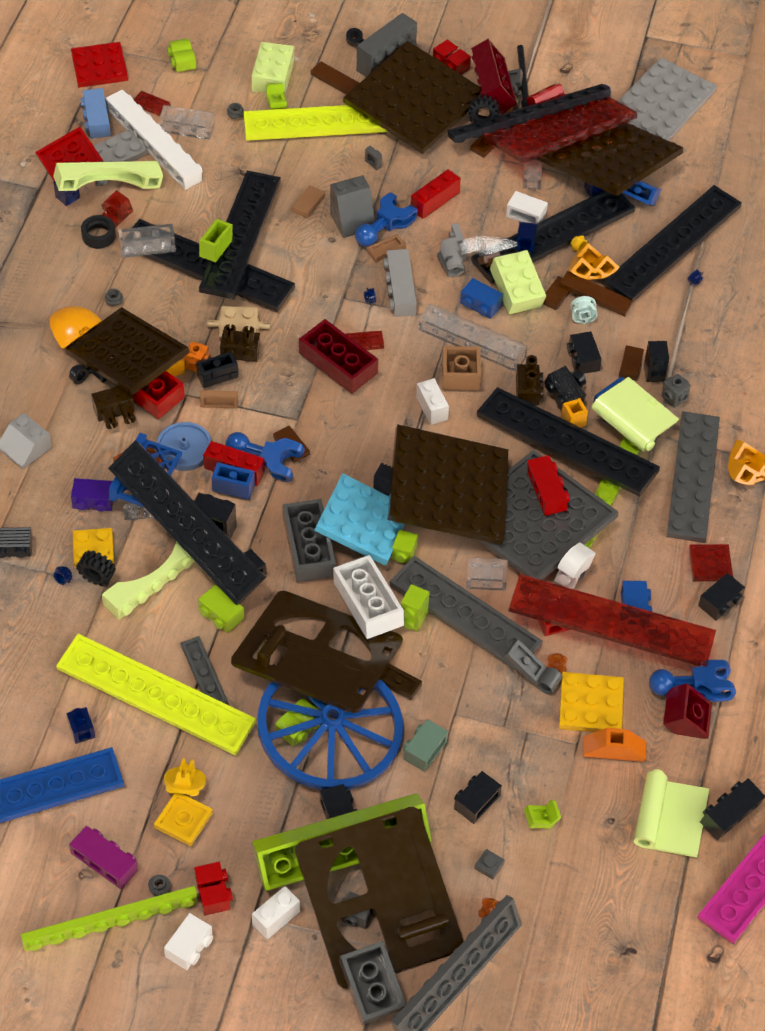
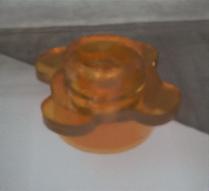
(557, 658)
(486, 904)

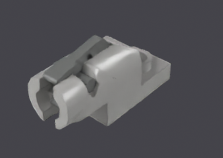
(450, 254)

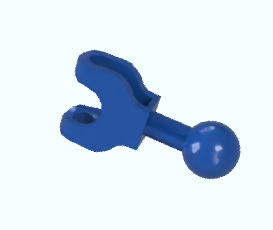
(388, 217)
(272, 452)
(705, 680)

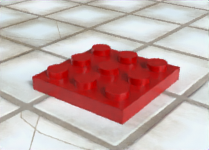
(99, 64)
(70, 148)

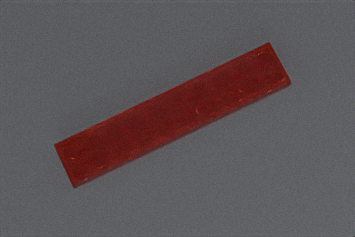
(612, 621)

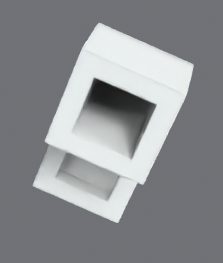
(573, 564)

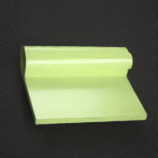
(634, 413)
(670, 815)

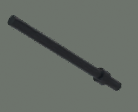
(524, 88)

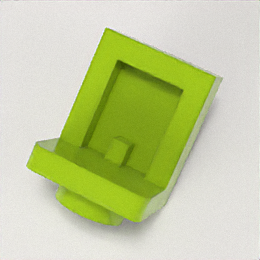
(275, 96)
(542, 816)

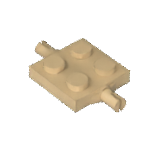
(240, 318)

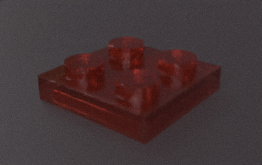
(709, 562)

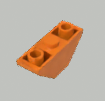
(614, 744)

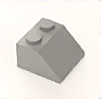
(24, 441)

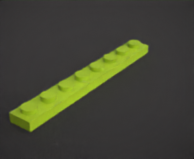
(105, 919)

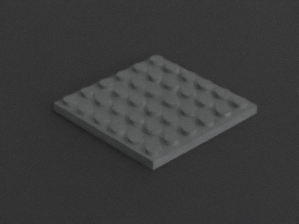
(539, 542)

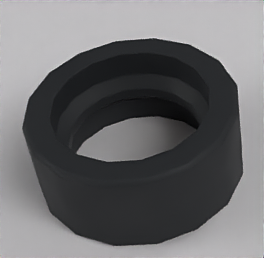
(98, 221)

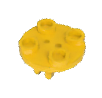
(185, 779)

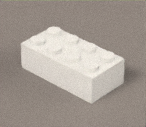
(368, 597)

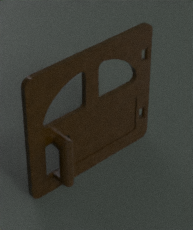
(311, 664)
(399, 881)

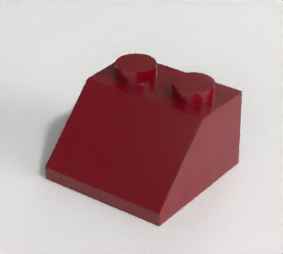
(687, 712)

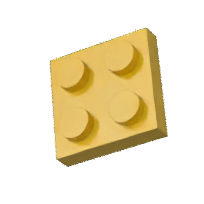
(94, 540)
(183, 818)

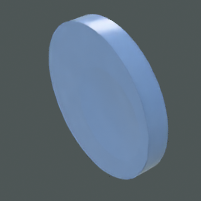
(189, 439)

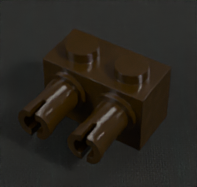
(243, 344)
(528, 381)
(111, 404)

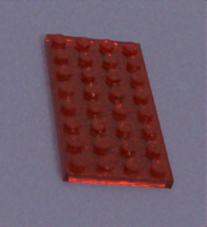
(560, 129)

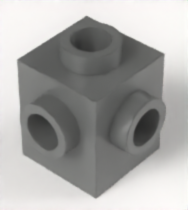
(675, 390)

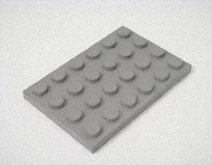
(666, 98)

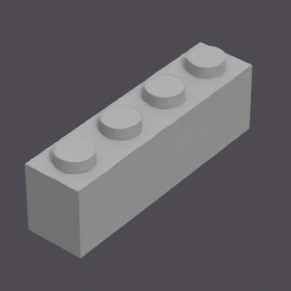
(401, 283)

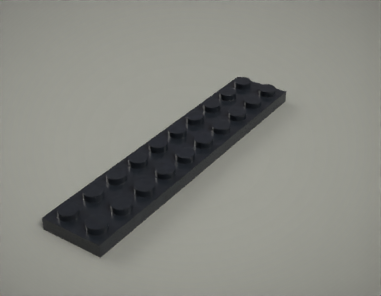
(248, 218)
(574, 221)
(672, 243)
(256, 284)
(568, 441)
(187, 523)

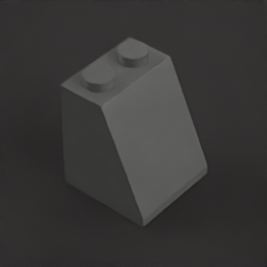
(351, 205)

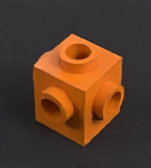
(197, 353)

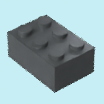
(372, 982)

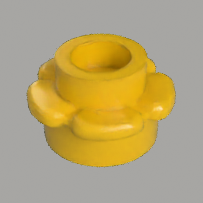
(577, 242)

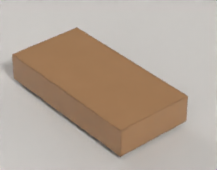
(308, 201)
(379, 250)
(218, 399)

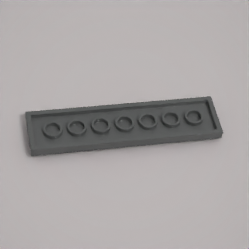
(693, 477)
(464, 610)
(459, 968)

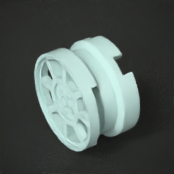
(584, 310)

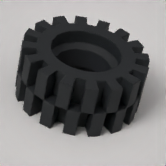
(482, 102)
(95, 568)

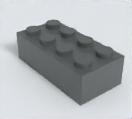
(384, 43)
(309, 550)

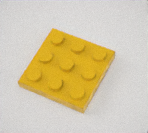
(590, 702)

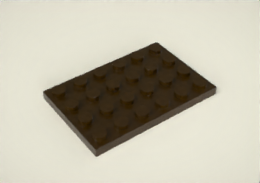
(127, 350)

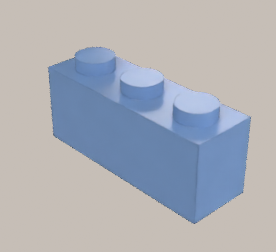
(95, 113)

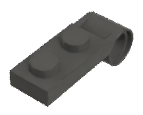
(543, 677)

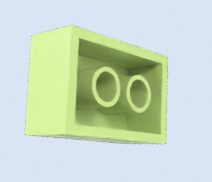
(272, 66)
(518, 282)

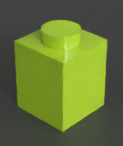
(404, 546)

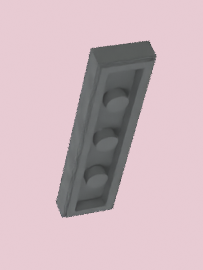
(203, 669)

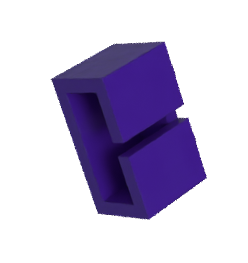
(91, 494)

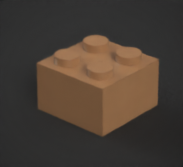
(461, 368)

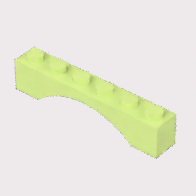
(139, 173)
(125, 596)

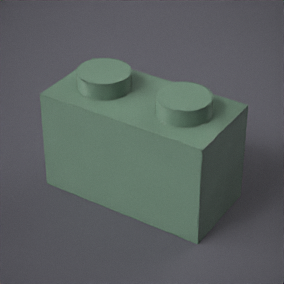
(425, 745)

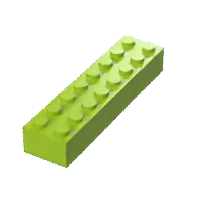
(277, 856)

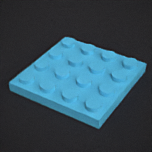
(359, 520)

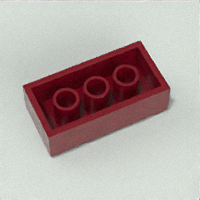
(493, 75)
(338, 356)

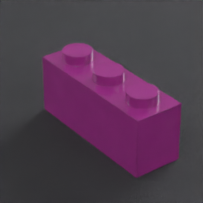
(104, 856)

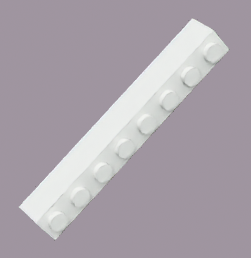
(154, 139)

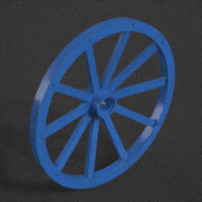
(331, 727)

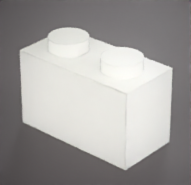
(526, 208)
(432, 401)
(276, 912)
(188, 942)

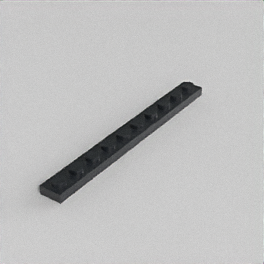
(528, 113)

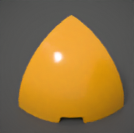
(591, 264)
(71, 323)
(746, 464)

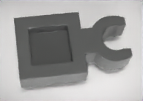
(516, 79)

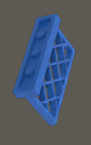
(117, 489)

